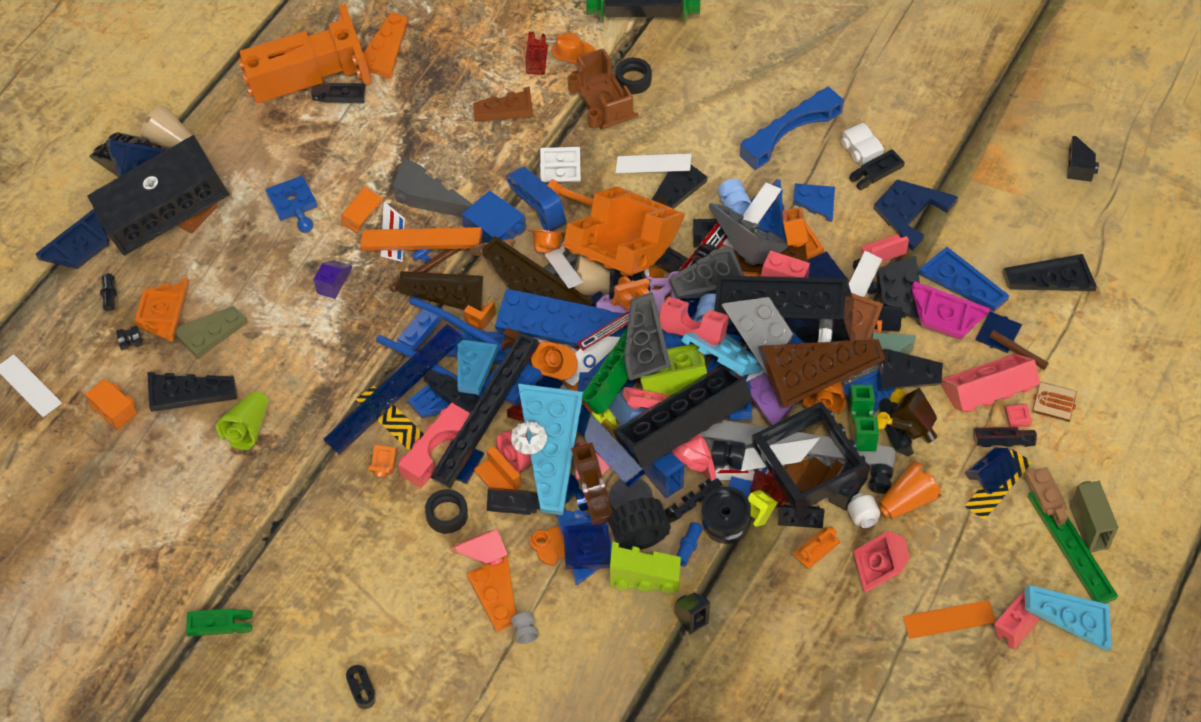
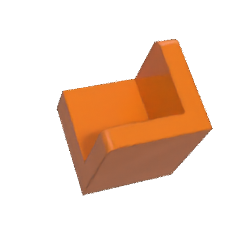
(481, 318)

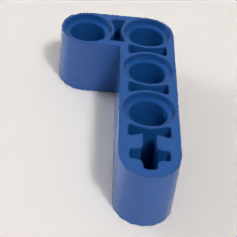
(539, 197)

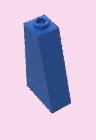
(666, 474)

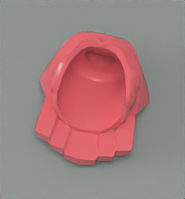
(696, 456)

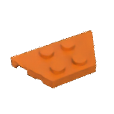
(161, 309)

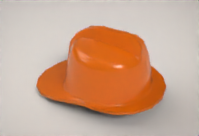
(569, 47)
(546, 241)
(555, 360)

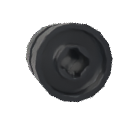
(728, 454)

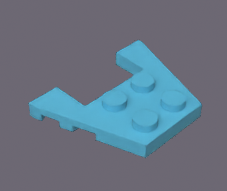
(729, 353)

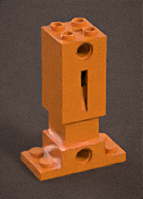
(303, 60)

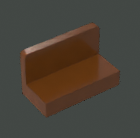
(817, 473)

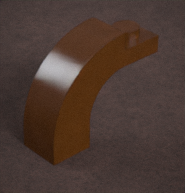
(592, 483)

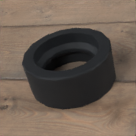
(634, 64)
(447, 526)

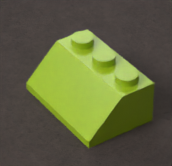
(686, 367)

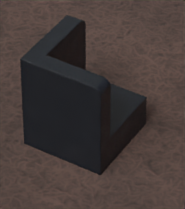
(701, 229)

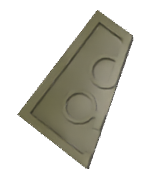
(210, 330)

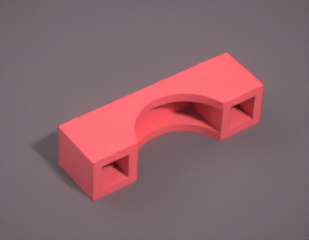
(417, 464)

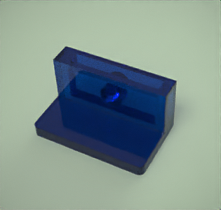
(993, 469)

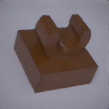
(510, 337)

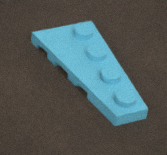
(1074, 614)

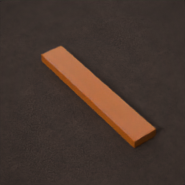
(421, 239)

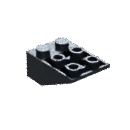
(101, 153)

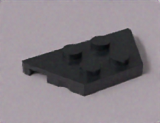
(896, 283)

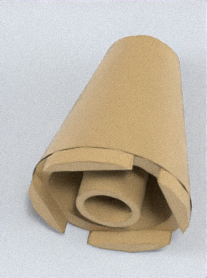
(164, 128)
(594, 277)

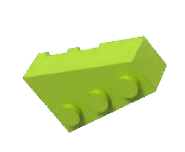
(643, 571)

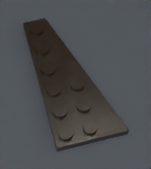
(526, 276)

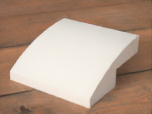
(560, 164)

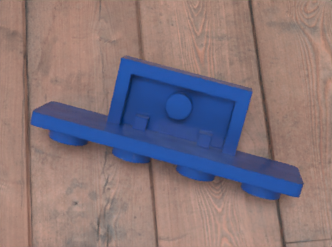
(773, 218)

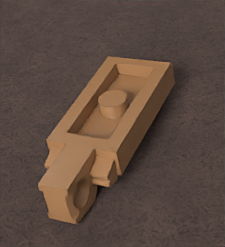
(1048, 494)

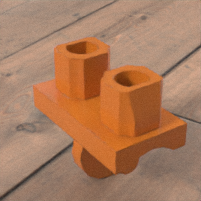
(629, 289)

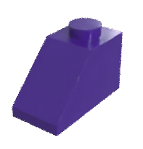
(331, 278)

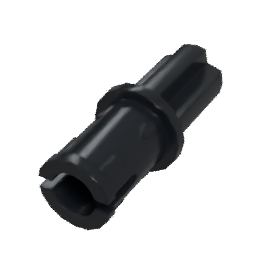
(108, 291)

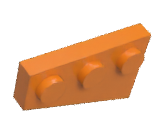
(495, 592)

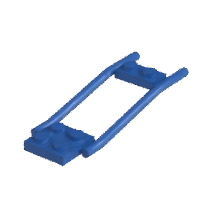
(425, 323)

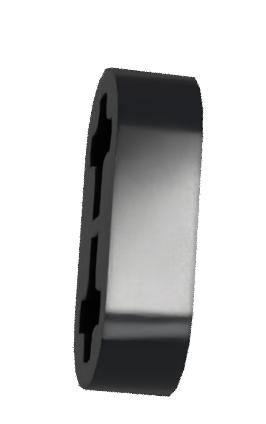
(364, 685)

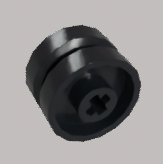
(726, 515)

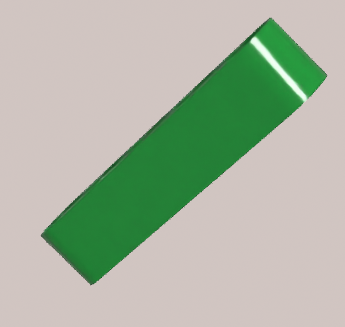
(608, 379)

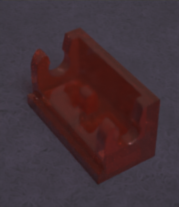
(536, 54)

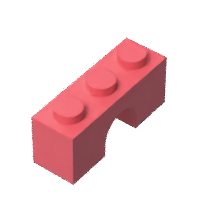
(675, 319)

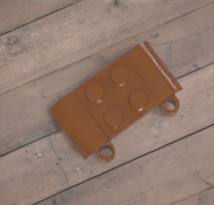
(601, 91)

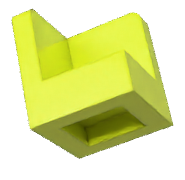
(761, 507)

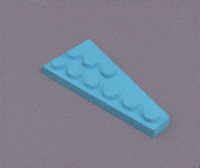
(559, 415)

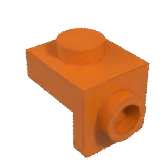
(383, 460)

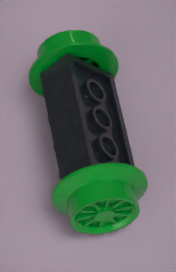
(643, 8)

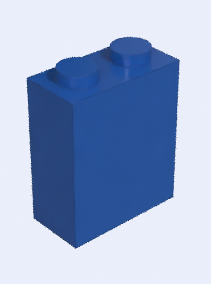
(494, 217)

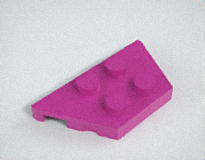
(945, 311)

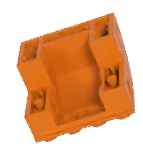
(624, 231)

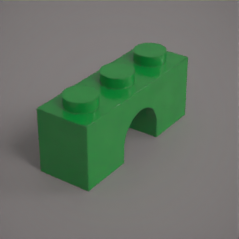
(863, 424)

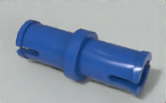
(689, 542)

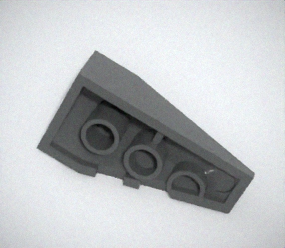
(422, 192)
(746, 236)
(703, 275)

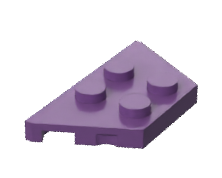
(766, 400)

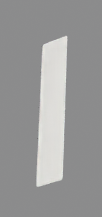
(563, 268)

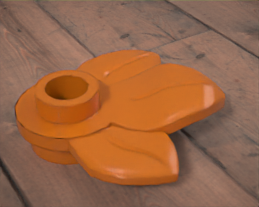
(550, 548)

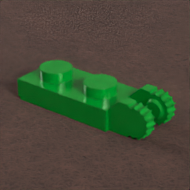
(217, 622)

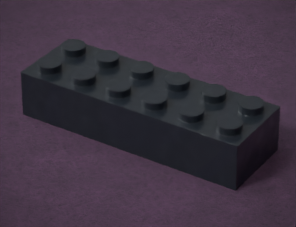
(683, 415)

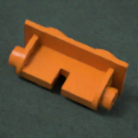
(817, 547)

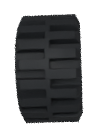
(639, 523)

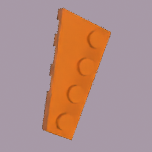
(386, 45)

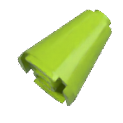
(244, 421)

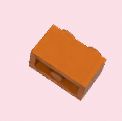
(795, 227)
(111, 403)

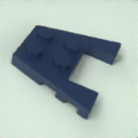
(905, 202)

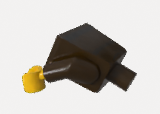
(911, 415)

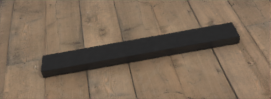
(485, 410)

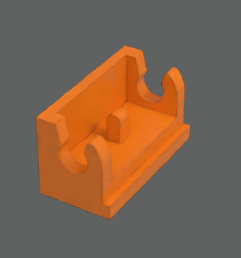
(360, 209)

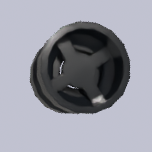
(133, 335)
(880, 480)

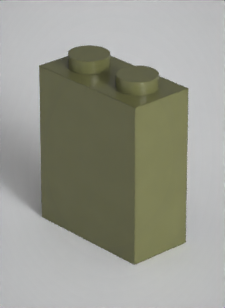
(1093, 516)

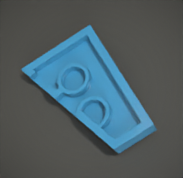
(474, 364)

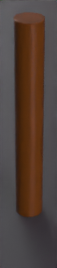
(1018, 349)

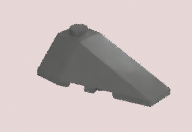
(645, 339)

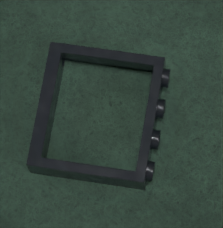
(798, 422)

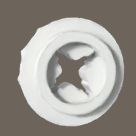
(520, 442)

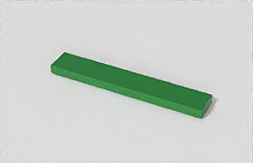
(1078, 556)

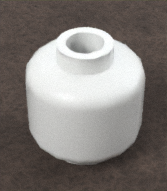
(863, 510)

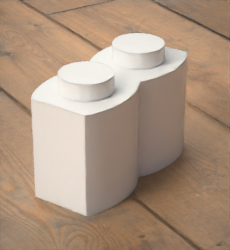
(861, 144)

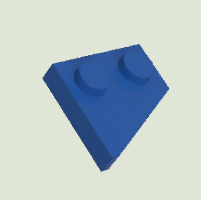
(427, 403)

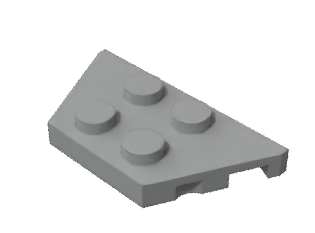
(759, 324)

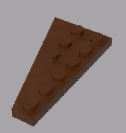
(811, 367)

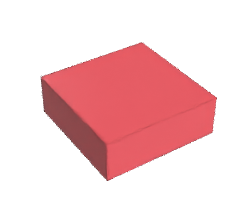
(1018, 415)

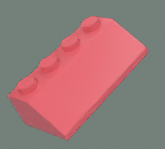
(990, 382)

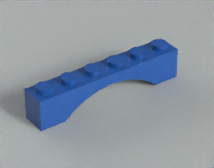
(819, 108)

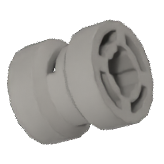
(524, 628)

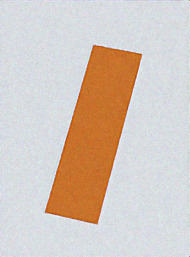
(949, 619)

